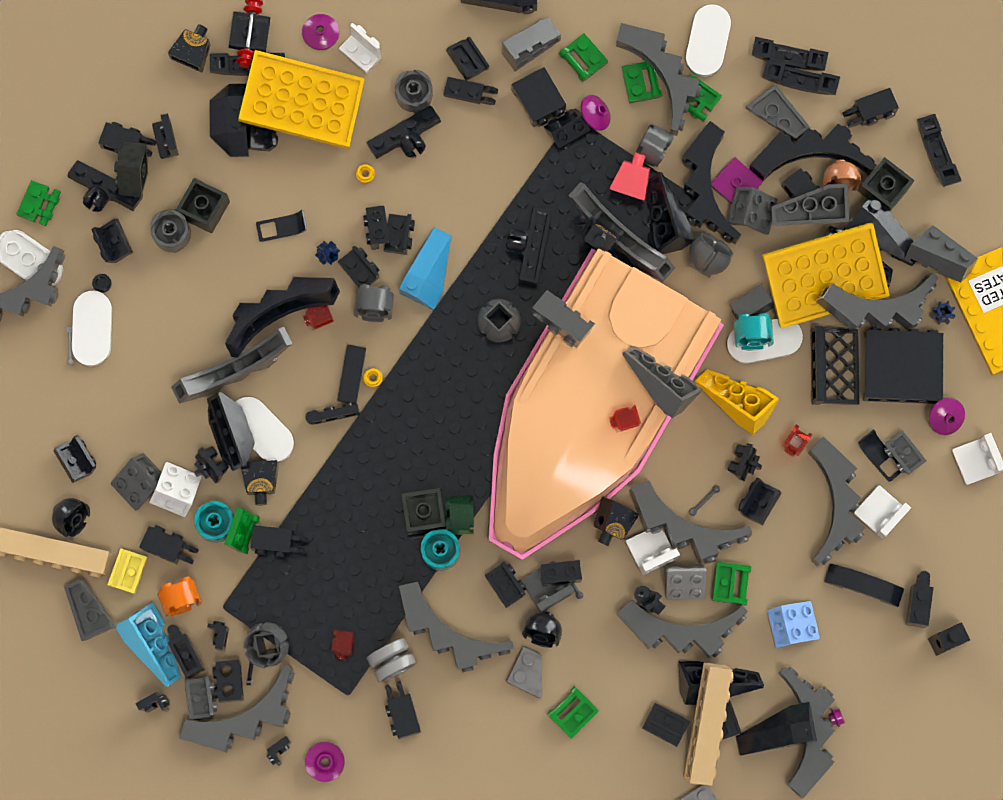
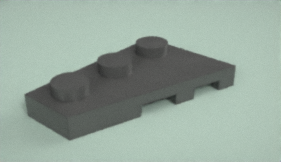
(779, 113)
(87, 611)

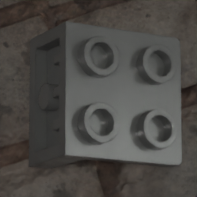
(752, 209)
(137, 480)
(545, 596)

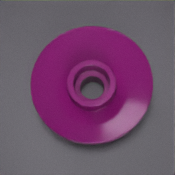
(324, 39)
(595, 112)
(942, 411)
(314, 761)

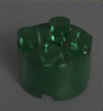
(461, 514)

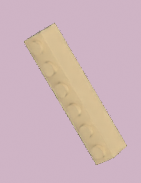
(54, 552)
(708, 724)

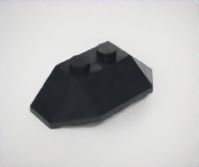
(224, 123)
(230, 430)

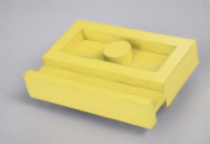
(127, 571)

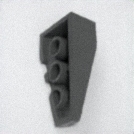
(821, 205)
(666, 388)

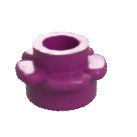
(836, 717)

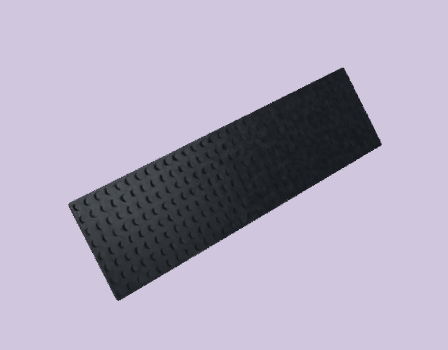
(427, 429)

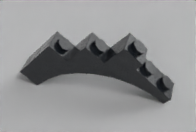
(810, 145)
(705, 208)
(275, 304)

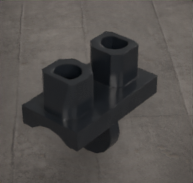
(747, 464)
(206, 465)
(648, 599)

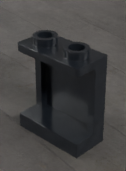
(539, 97)

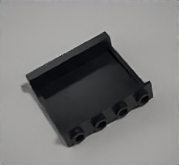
(903, 366)

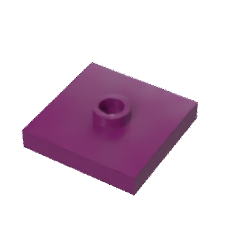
(734, 176)

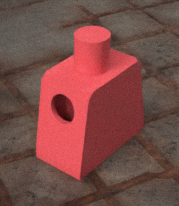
(632, 178)

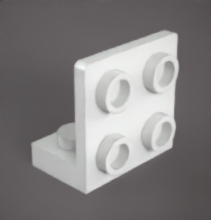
(361, 49)
(978, 459)
(175, 489)
(881, 512)
(651, 551)

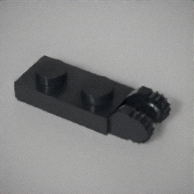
(469, 91)
(332, 414)

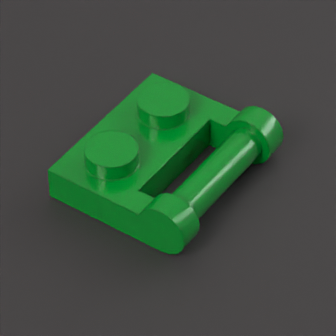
(587, 53)
(636, 85)
(241, 530)
(725, 581)
(577, 717)

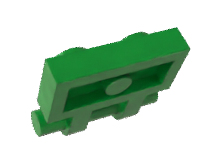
(708, 99)
(33, 201)

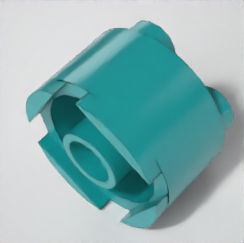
(753, 331)
(210, 512)
(444, 560)

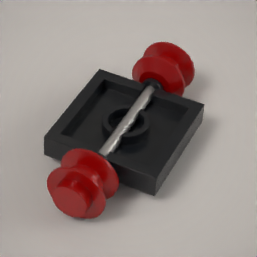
(249, 32)

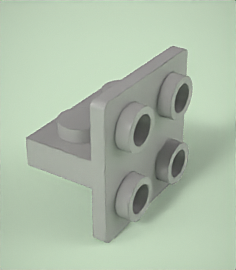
(685, 582)

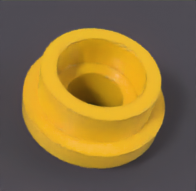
(365, 168)
(369, 373)

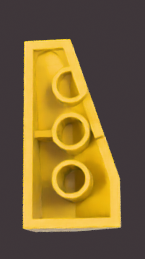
(742, 403)

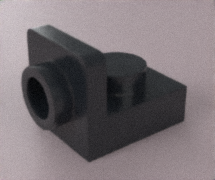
(219, 639)
(281, 747)

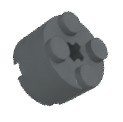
(413, 81)
(654, 143)
(167, 221)
(373, 303)

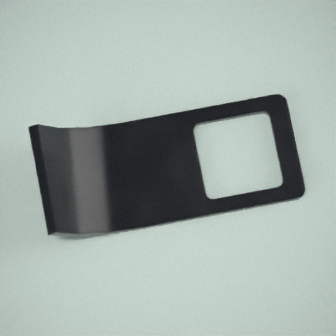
(285, 226)
(874, 451)

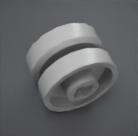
(391, 660)

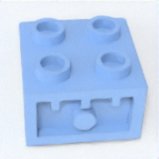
(793, 624)

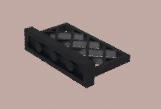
(819, 363)

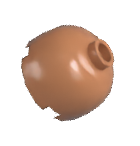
(842, 173)

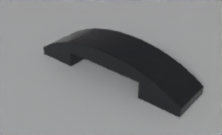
(791, 56)
(226, 65)
(800, 79)
(937, 150)
(864, 584)

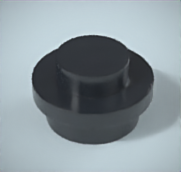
(101, 283)

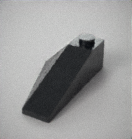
(516, 6)
(667, 220)
(888, 231)
(690, 678)
(784, 729)

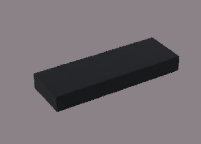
(351, 374)

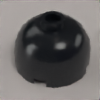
(69, 516)
(543, 629)

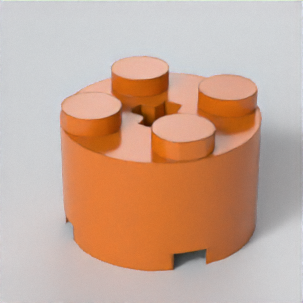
(179, 597)

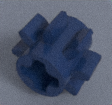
(327, 252)
(948, 311)

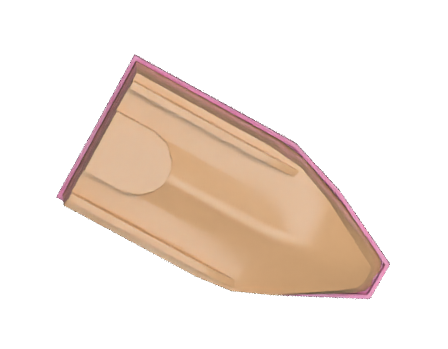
(555, 429)

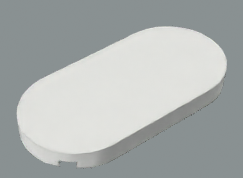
(708, 40)
(23, 254)
(92, 328)
(785, 344)
(270, 436)

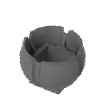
(709, 255)
(508, 329)
(256, 649)

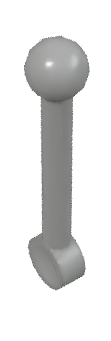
(70, 361)

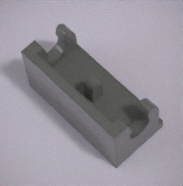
(753, 303)

